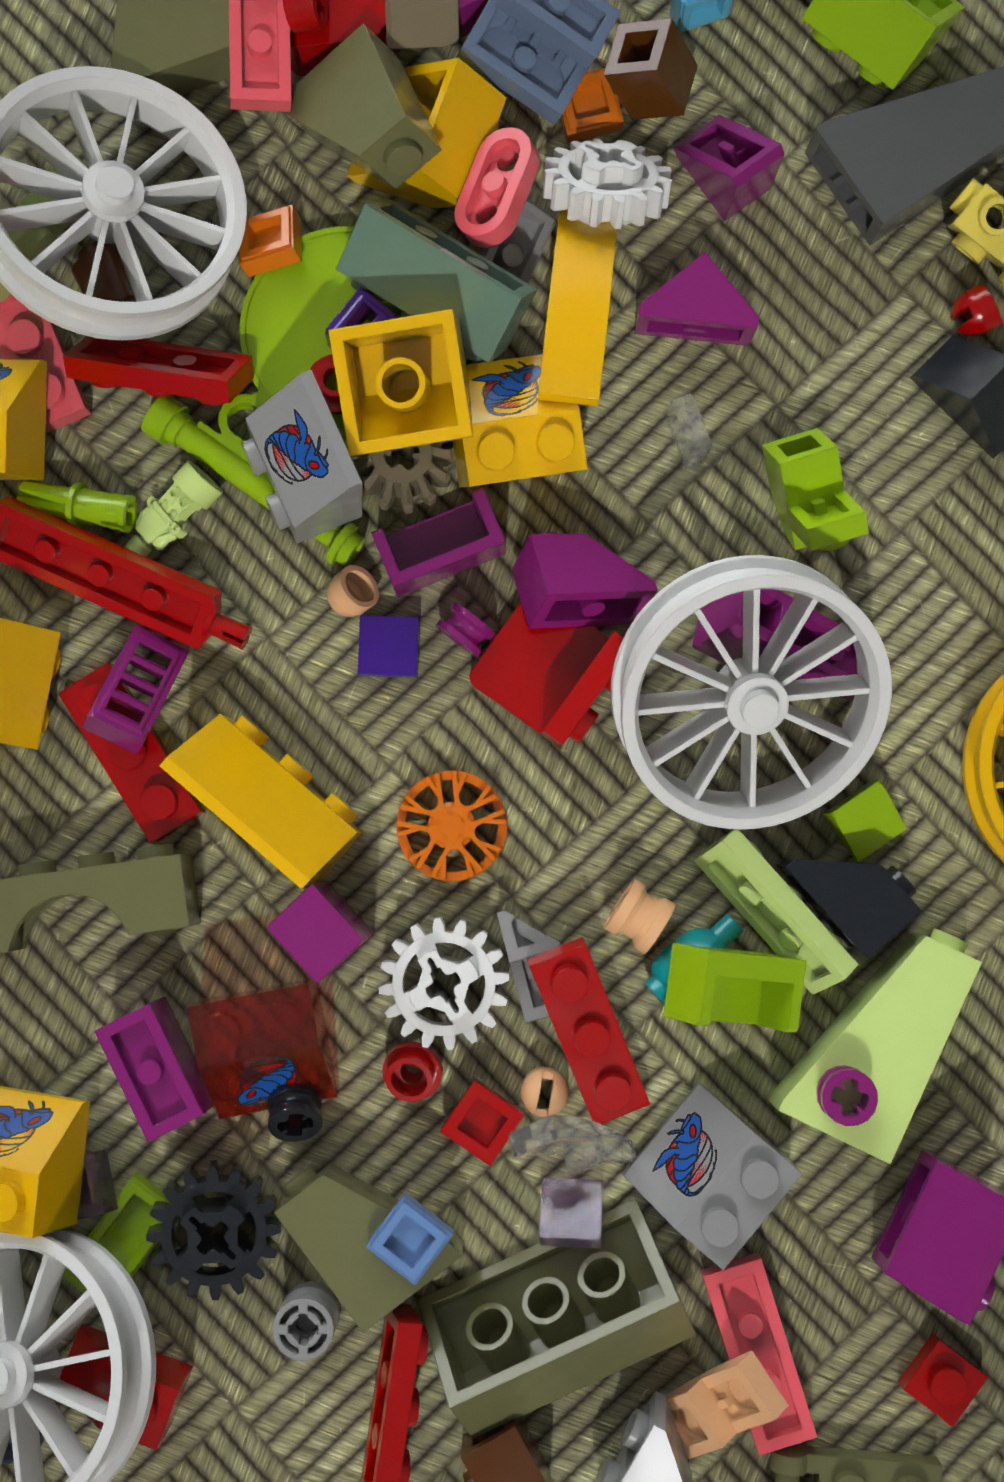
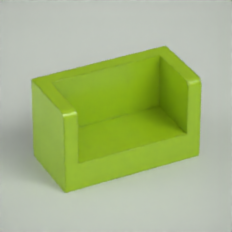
(734, 987)

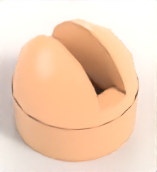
(352, 591)
(532, 1089)

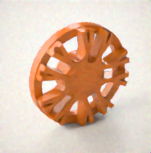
(451, 825)

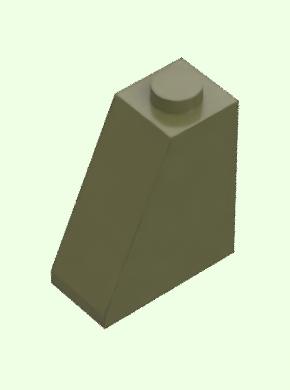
(173, 41)
(365, 109)
(331, 1222)

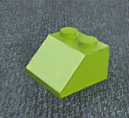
(882, 35)

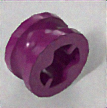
(465, 629)
(859, 1113)

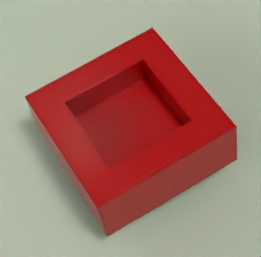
(482, 1121)
(942, 1380)

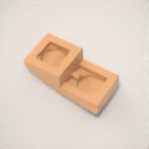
(724, 1403)

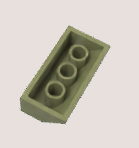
(552, 1322)

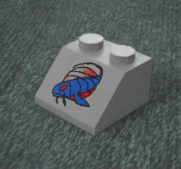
(304, 461)
(711, 1175)

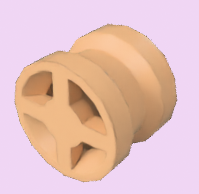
(639, 916)

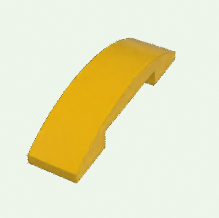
(577, 312)

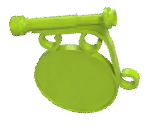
(285, 335)

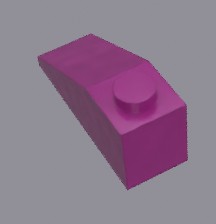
(727, 622)

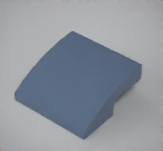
(538, 48)

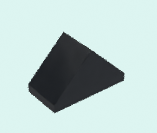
(969, 388)

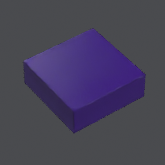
(388, 646)

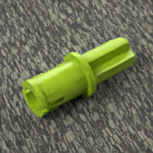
(81, 505)

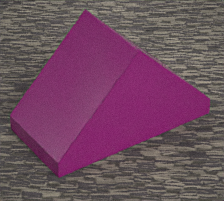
(730, 163)
(698, 307)

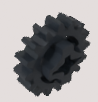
(196, 1211)

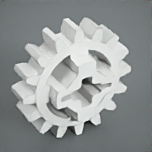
(607, 183)
(421, 996)

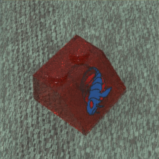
(260, 1042)

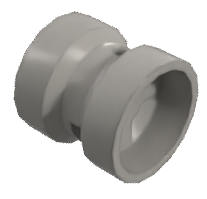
(310, 1307)

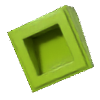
(865, 820)

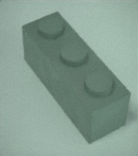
(428, 271)

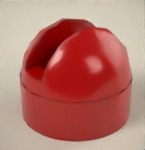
(979, 311)

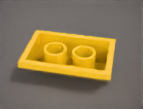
(264, 798)

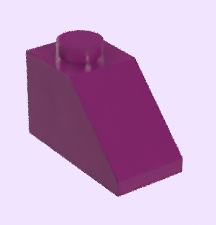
(577, 583)

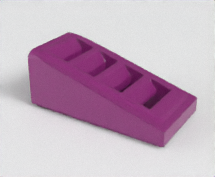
(116, 726)

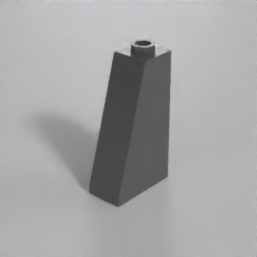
(910, 150)

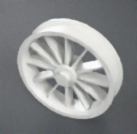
(114, 203)
(751, 693)
(33, 1365)

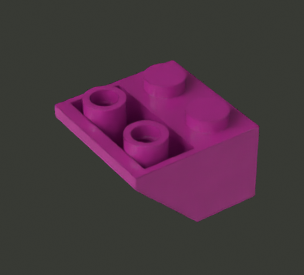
(945, 1237)

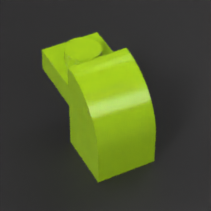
(811, 493)

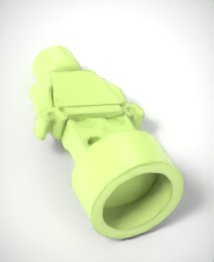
(164, 518)

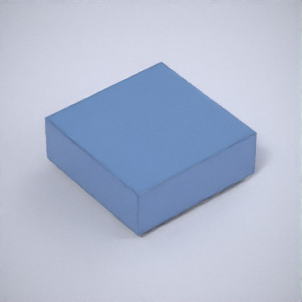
(410, 1238)

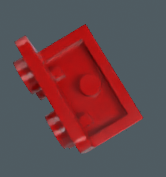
(547, 675)

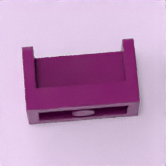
(441, 545)
(320, 930)
(155, 1068)

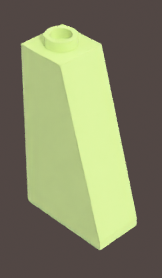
(890, 1035)

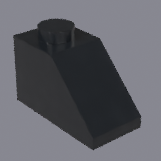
(855, 899)

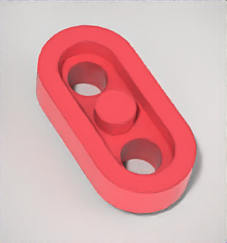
(494, 190)

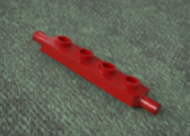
(114, 577)

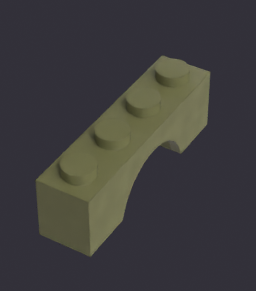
(143, 893)

